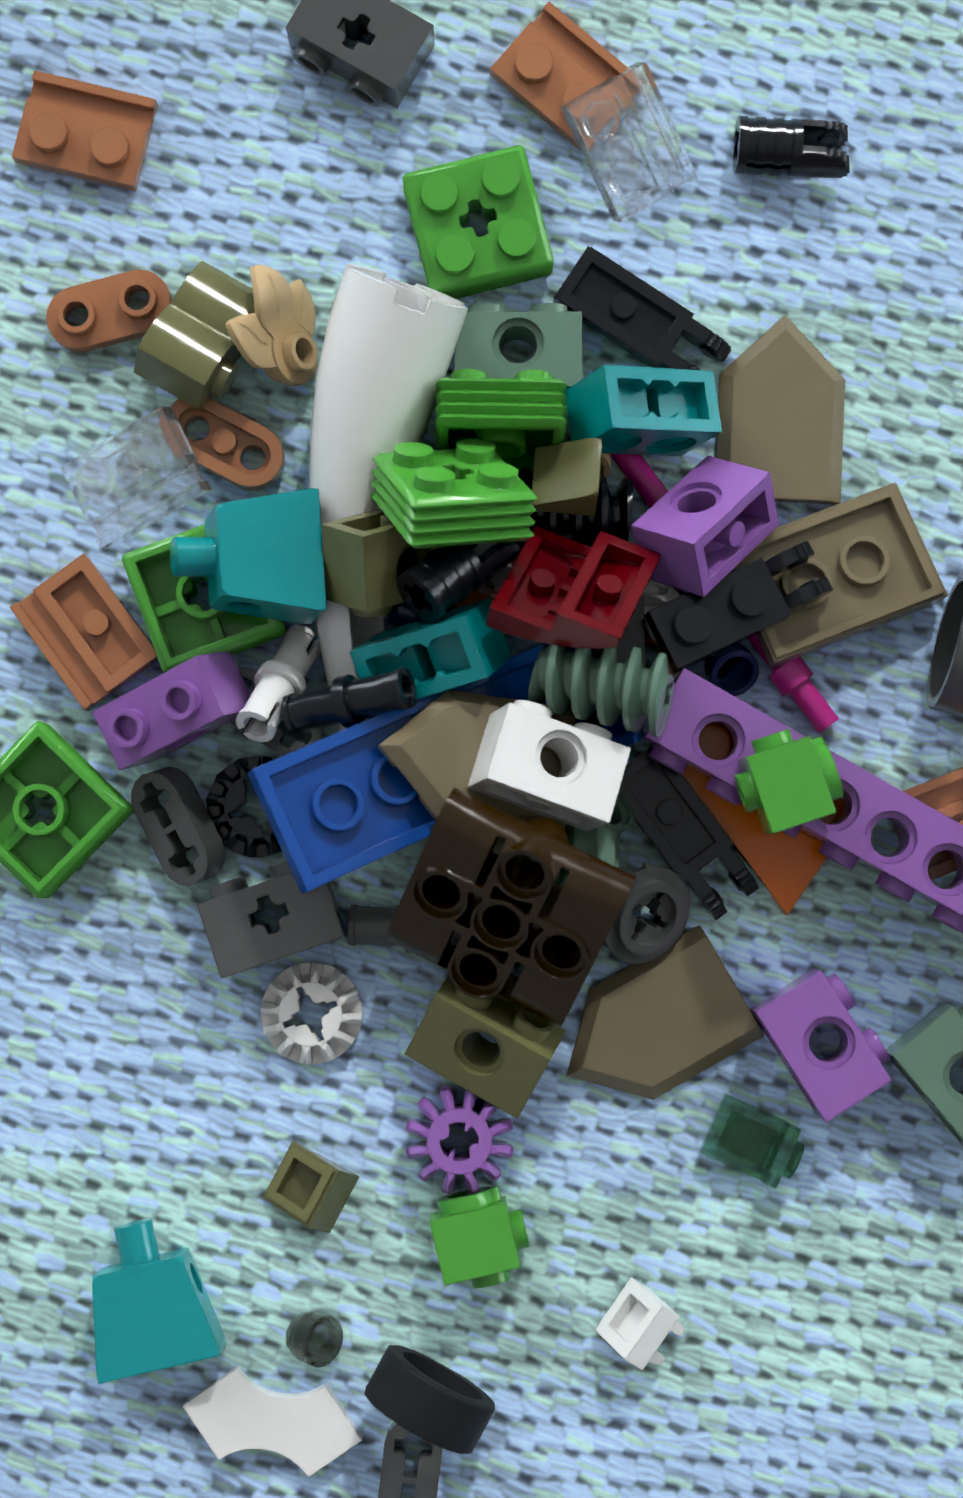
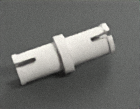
(278, 678)

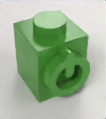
(788, 781)
(477, 1237)

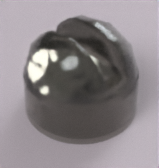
(314, 1338)

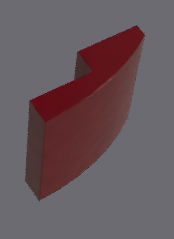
(573, 591)

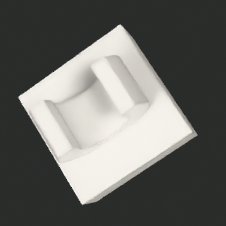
(638, 1324)

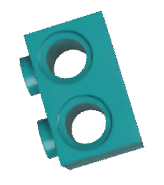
(644, 409)
(439, 653)

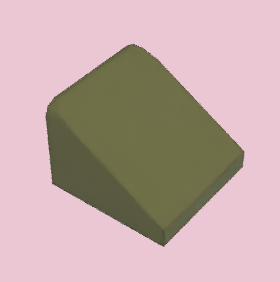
(567, 477)
(310, 1188)

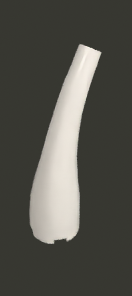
(372, 392)

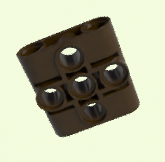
(489, 883)

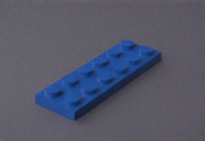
(344, 801)

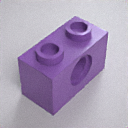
(708, 524)
(173, 709)
(829, 1082)

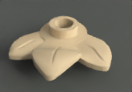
(279, 330)

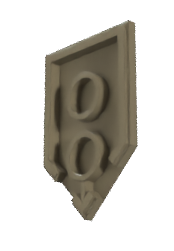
(785, 415)
(442, 744)
(662, 1021)

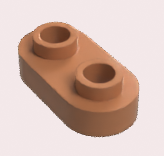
(109, 316)
(228, 440)

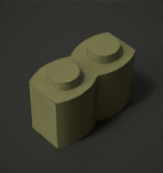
(189, 343)

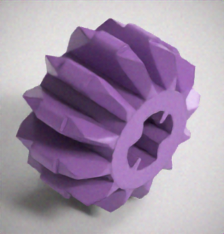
(478, 1147)

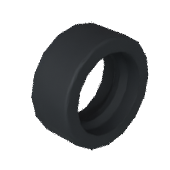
(429, 1399)

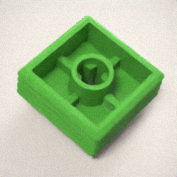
(499, 189)
(508, 412)
(452, 495)
(183, 629)
(85, 810)

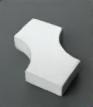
(302, 1426)

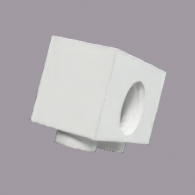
(512, 770)

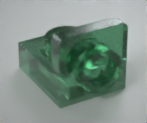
(753, 1141)

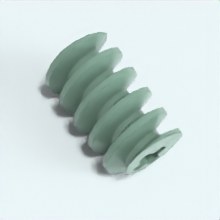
(604, 685)

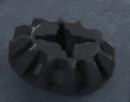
(226, 797)

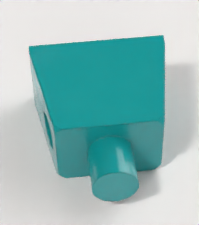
(260, 557)
(150, 1309)

